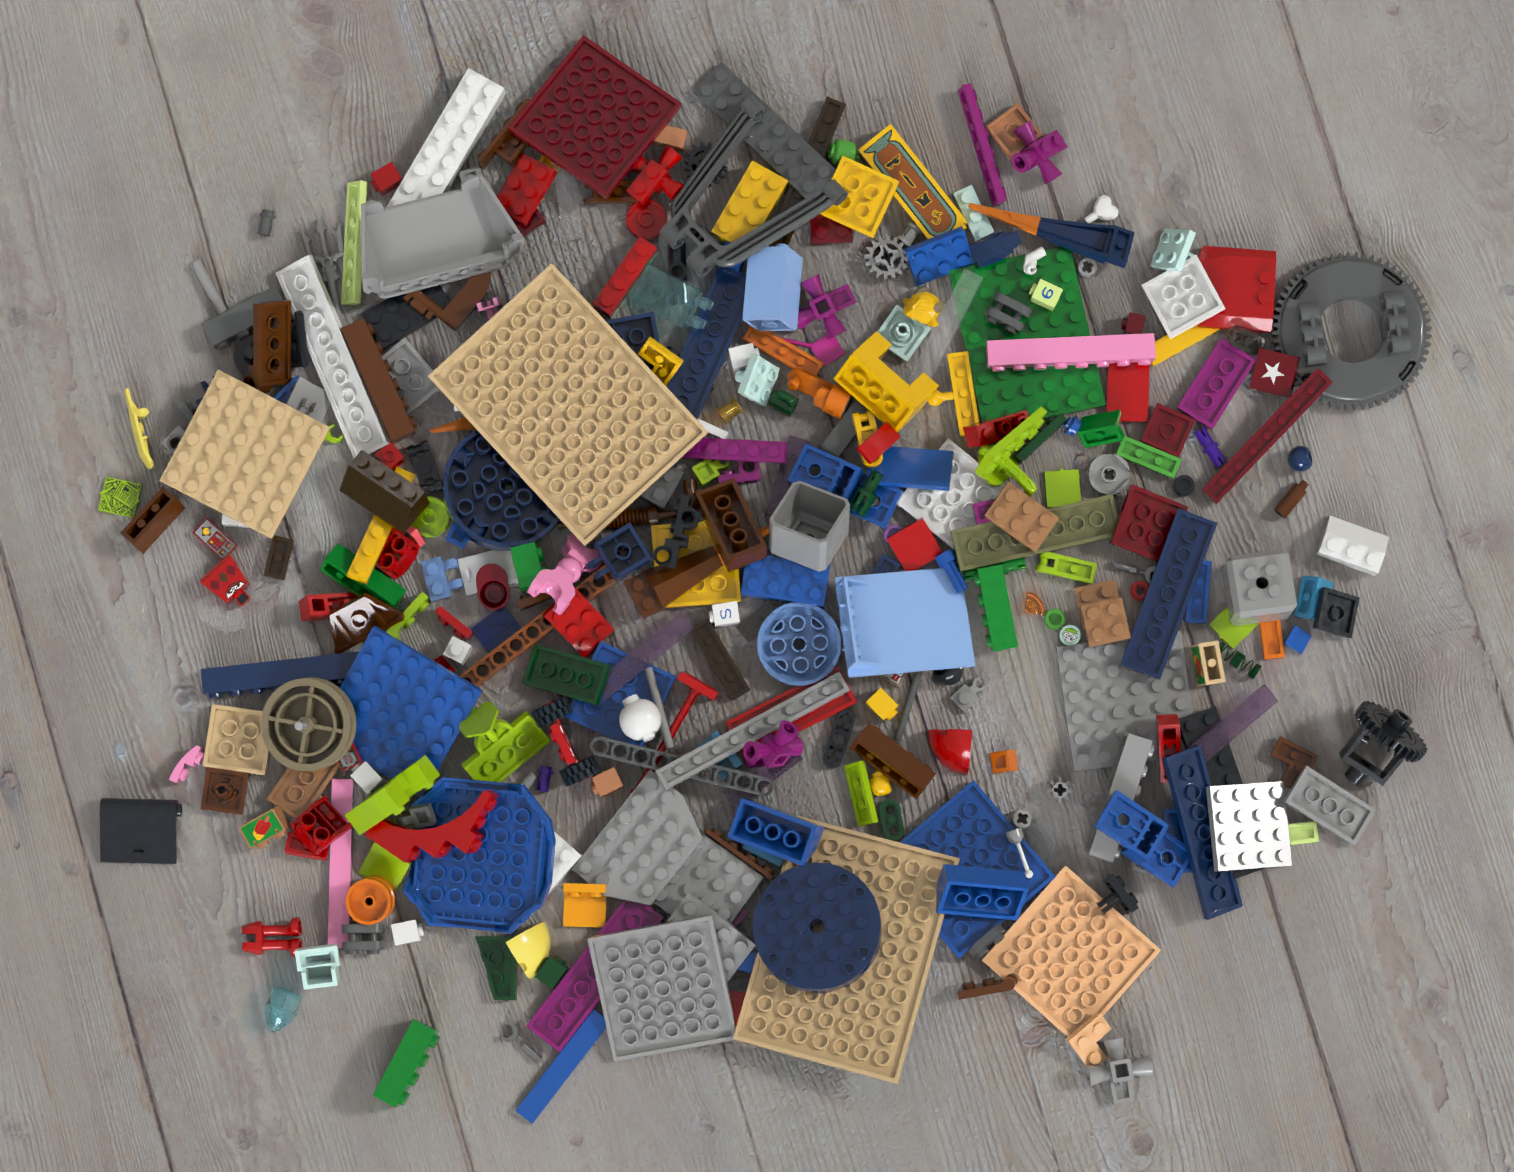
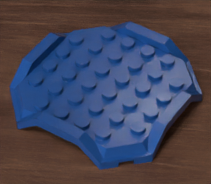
(503, 878)

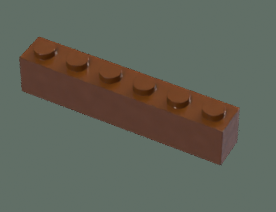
(378, 381)

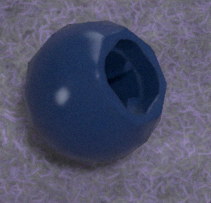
(1300, 458)

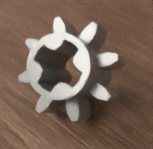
(1055, 794)

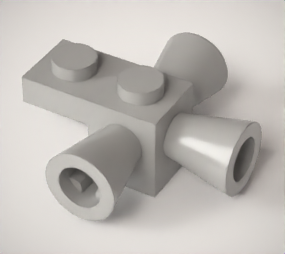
(1119, 1071)

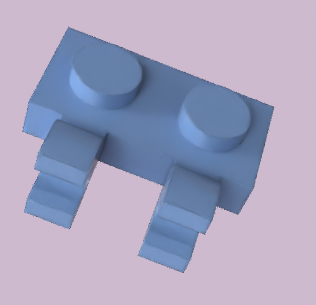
(436, 578)

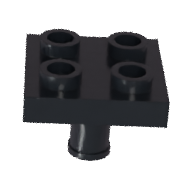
(1117, 896)

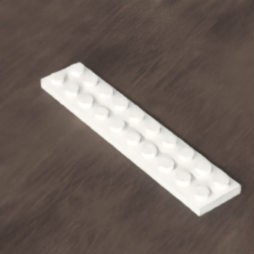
(333, 358)

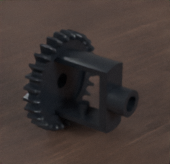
(1393, 731)

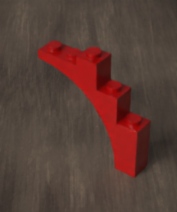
(436, 841)

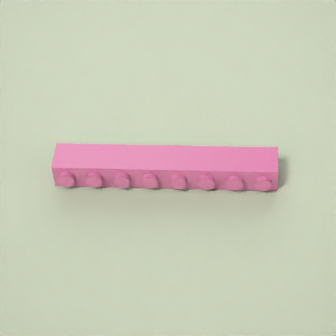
(1070, 351)

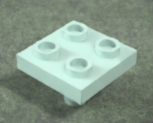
(1173, 249)
(903, 333)
(757, 380)

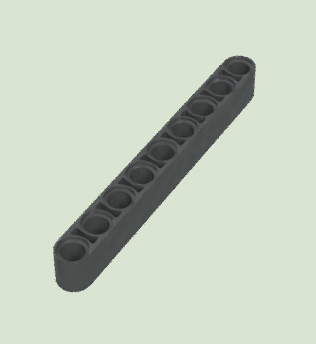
(650, 763)

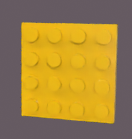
(716, 588)

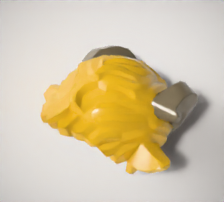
(924, 307)

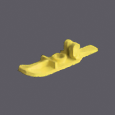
(137, 414)

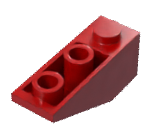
(993, 429)

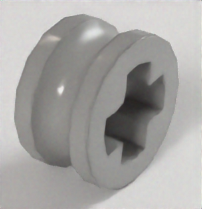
(1093, 269)

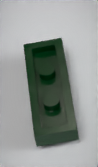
(1054, 424)

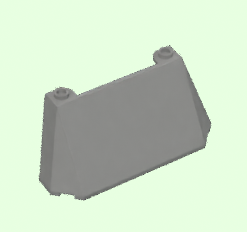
(436, 239)

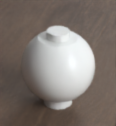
(639, 718)

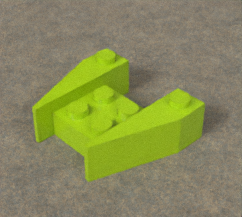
(393, 795)

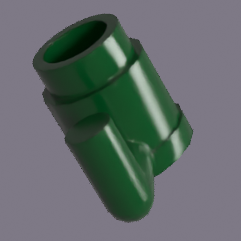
(783, 402)

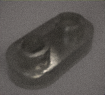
(1244, 339)

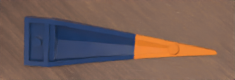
(1093, 241)

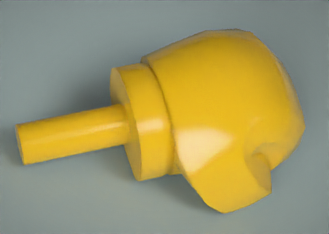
(880, 784)

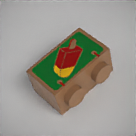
(264, 827)

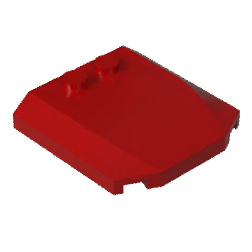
(1244, 285)

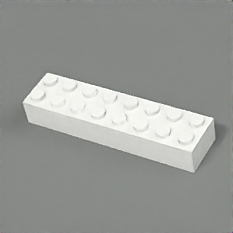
(451, 139)

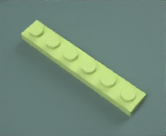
(352, 264)

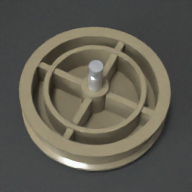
(308, 724)

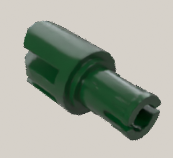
(865, 494)

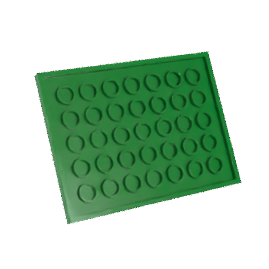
(1012, 391)

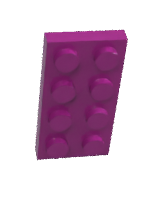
(1216, 384)

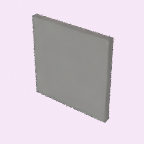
(309, 399)

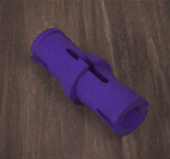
(1210, 447)

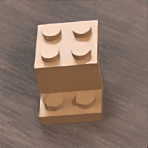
(1102, 613)

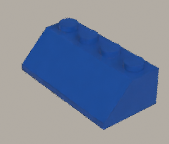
(775, 831)
(981, 892)

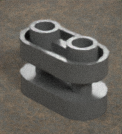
(1011, 324)
(353, 946)

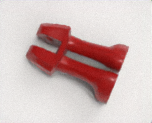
(294, 928)

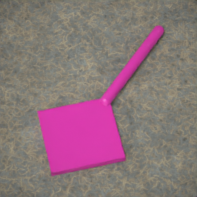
(824, 349)

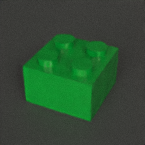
(527, 563)

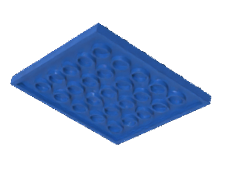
(404, 705)
(975, 832)

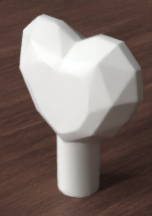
(1102, 210)

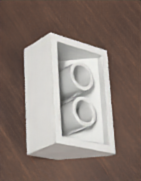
(1353, 546)

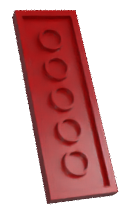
(806, 721)

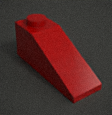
(318, 606)
(1167, 740)

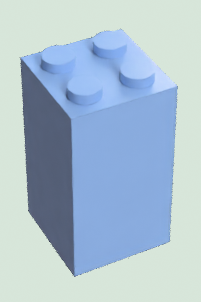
(773, 289)

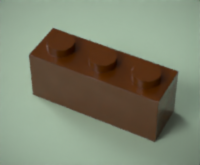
(153, 520)

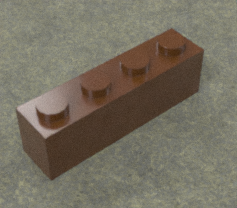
(892, 760)

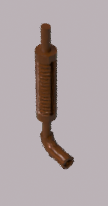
(649, 515)

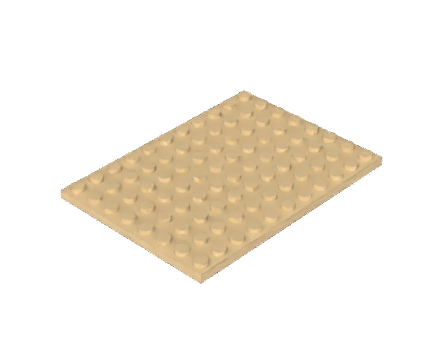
(568, 404)
(873, 1019)

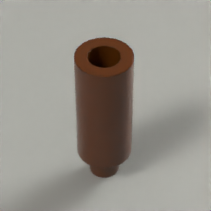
(1291, 499)

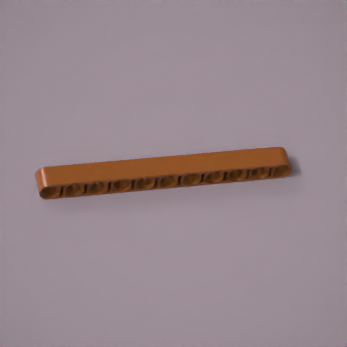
(521, 635)

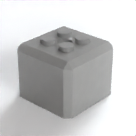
(809, 526)
(1252, 604)

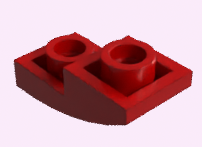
(878, 442)

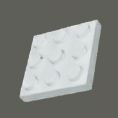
(1183, 297)

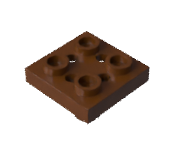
(216, 779)

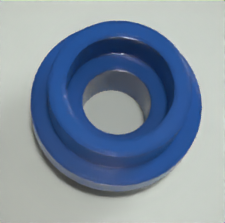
(1071, 425)

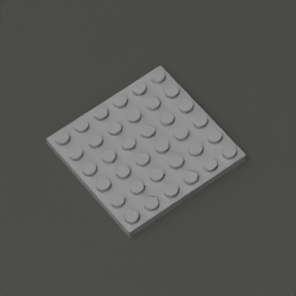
(1110, 699)
(662, 987)

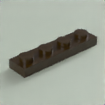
(720, 659)

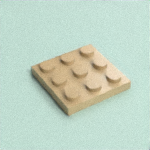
(236, 741)

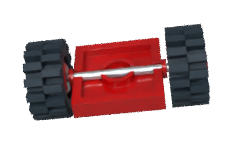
(578, 769)

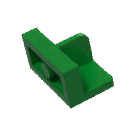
(1101, 429)

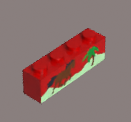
(625, 277)

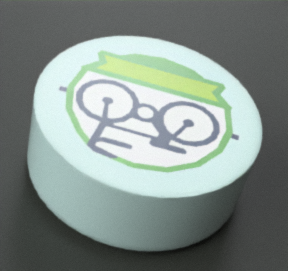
(1069, 635)

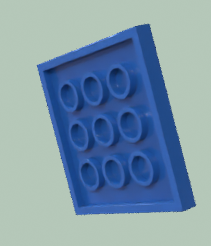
(606, 717)

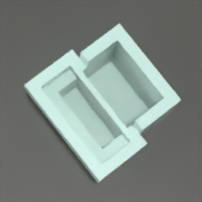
(318, 965)

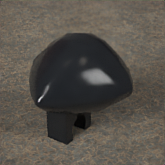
(947, 676)

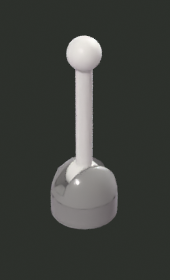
(1015, 837)

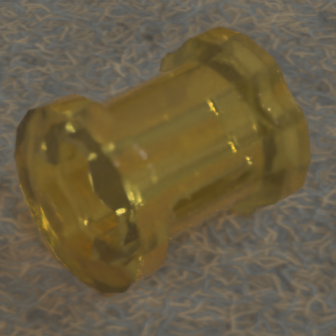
(730, 410)

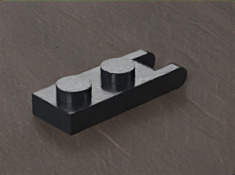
(299, 352)

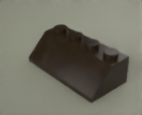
(383, 492)

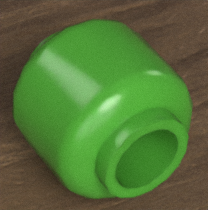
(842, 148)

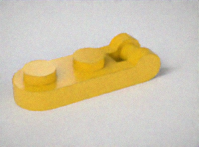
(863, 433)

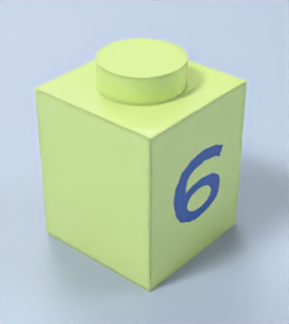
(1045, 294)

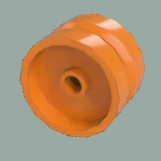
(360, 906)

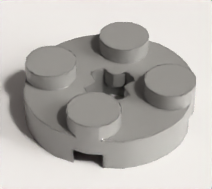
(1108, 486)

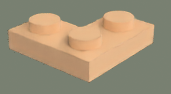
(1084, 1040)

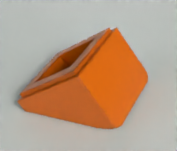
(1003, 761)

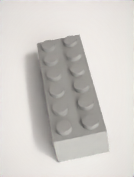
(1124, 777)

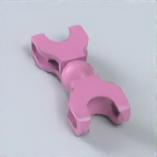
(560, 580)

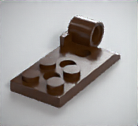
(260, 373)

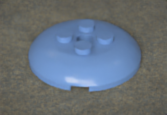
(805, 623)

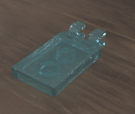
(670, 298)

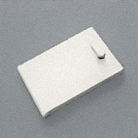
(470, 566)

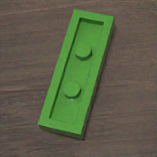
(1148, 457)

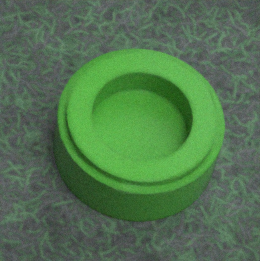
(1054, 619)

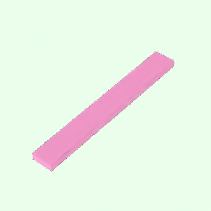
(340, 864)

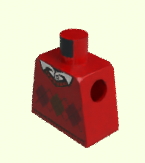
(227, 581)

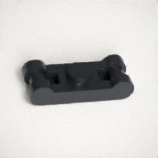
(425, 468)

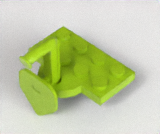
(998, 464)
(502, 748)

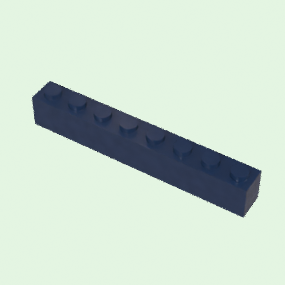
(273, 674)

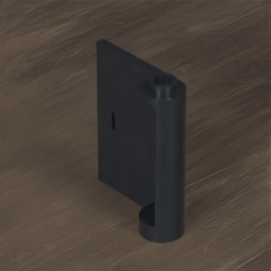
(139, 826)

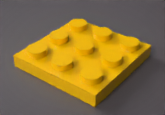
(867, 197)

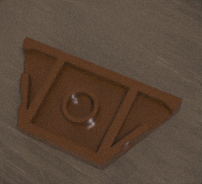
(356, 618)

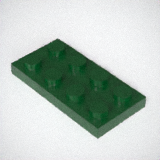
(566, 674)

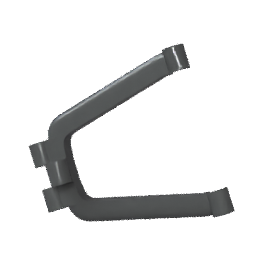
(709, 249)

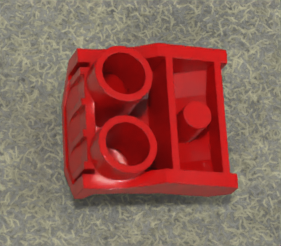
(397, 554)
(320, 826)

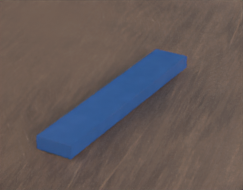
(562, 1066)

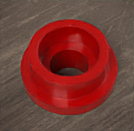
(1138, 584)

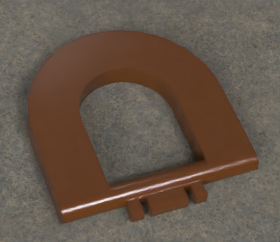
(459, 308)

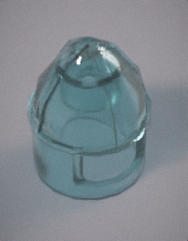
(281, 1008)

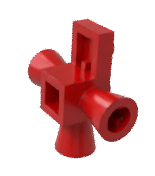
(655, 177)

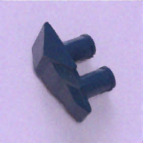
(994, 247)

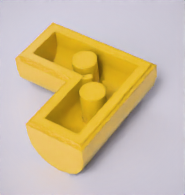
(663, 360)

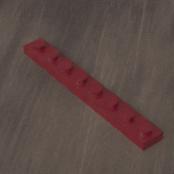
(1267, 435)

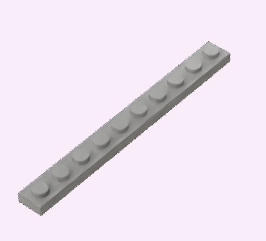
(751, 731)

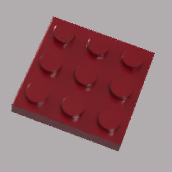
(1144, 522)

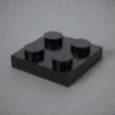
(1336, 612)

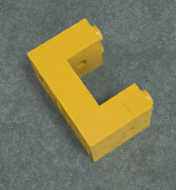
(880, 387)

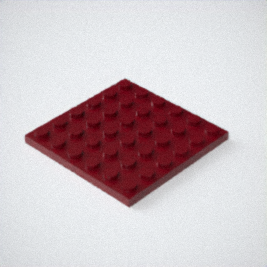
(595, 117)

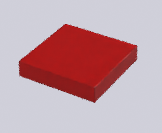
(914, 545)

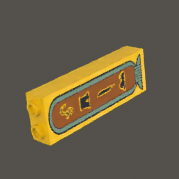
(917, 188)

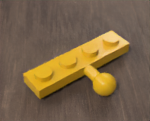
(961, 392)

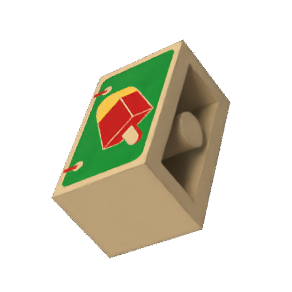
(1207, 663)

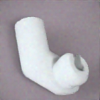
(1030, 260)

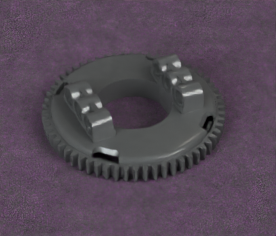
(1400, 322)

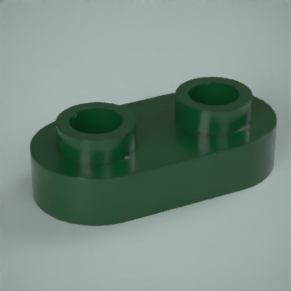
(891, 820)

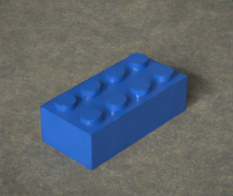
(784, 582)

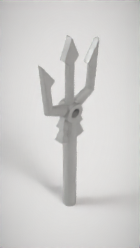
(328, 267)

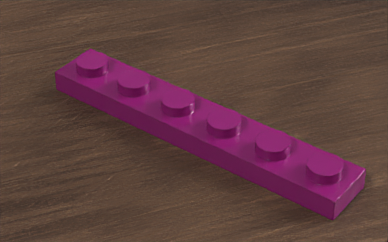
(980, 140)
(739, 450)

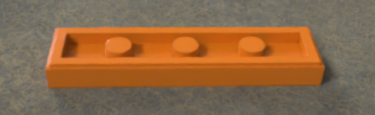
(782, 351)

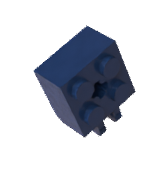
(620, 566)

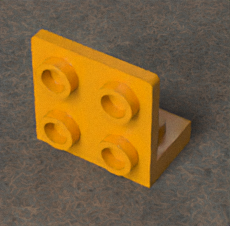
(584, 905)

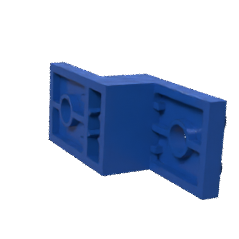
(842, 480)
(1143, 838)

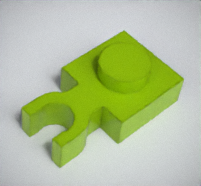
(707, 471)

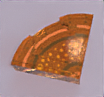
(1034, 605)

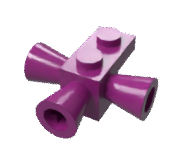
(1038, 152)
(825, 306)
(774, 748)

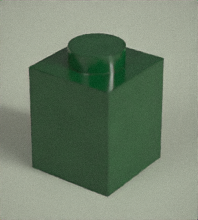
(552, 971)

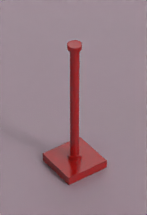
(697, 688)

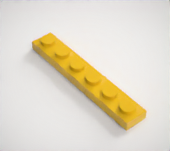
(373, 543)

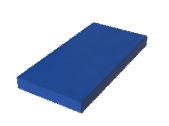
(915, 468)

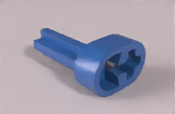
(947, 561)

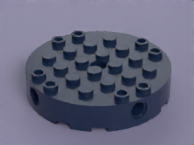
(481, 507)
(811, 897)

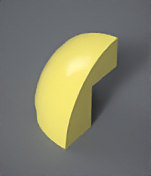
(531, 948)

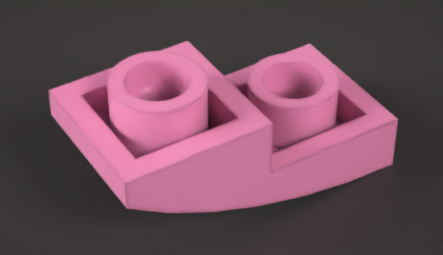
(191, 758)

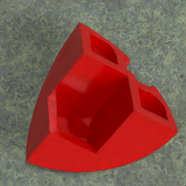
(952, 748)

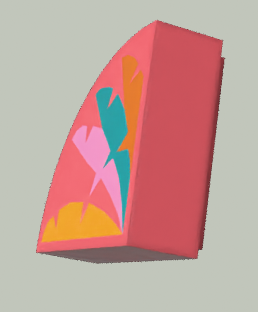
(413, 534)

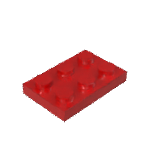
(525, 188)
(580, 624)

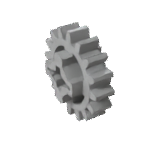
(894, 254)

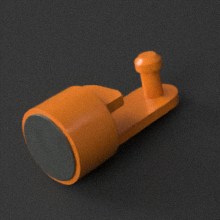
(827, 396)

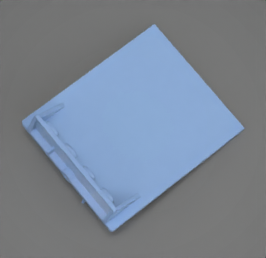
(903, 623)

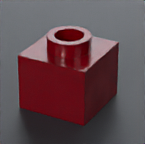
(1133, 323)

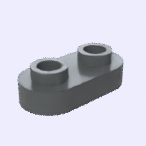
(995, 936)

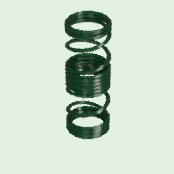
(1237, 659)

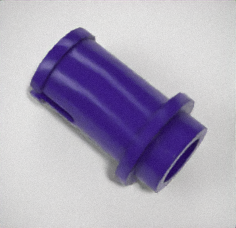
(544, 778)

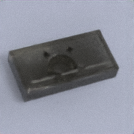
(751, 625)

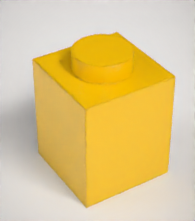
(882, 705)

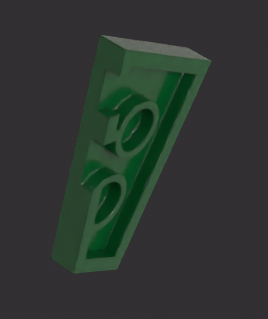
(500, 966)

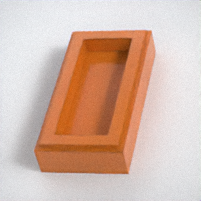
(1271, 640)

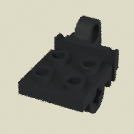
(678, 527)

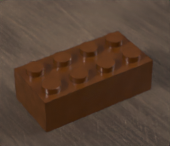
(731, 525)

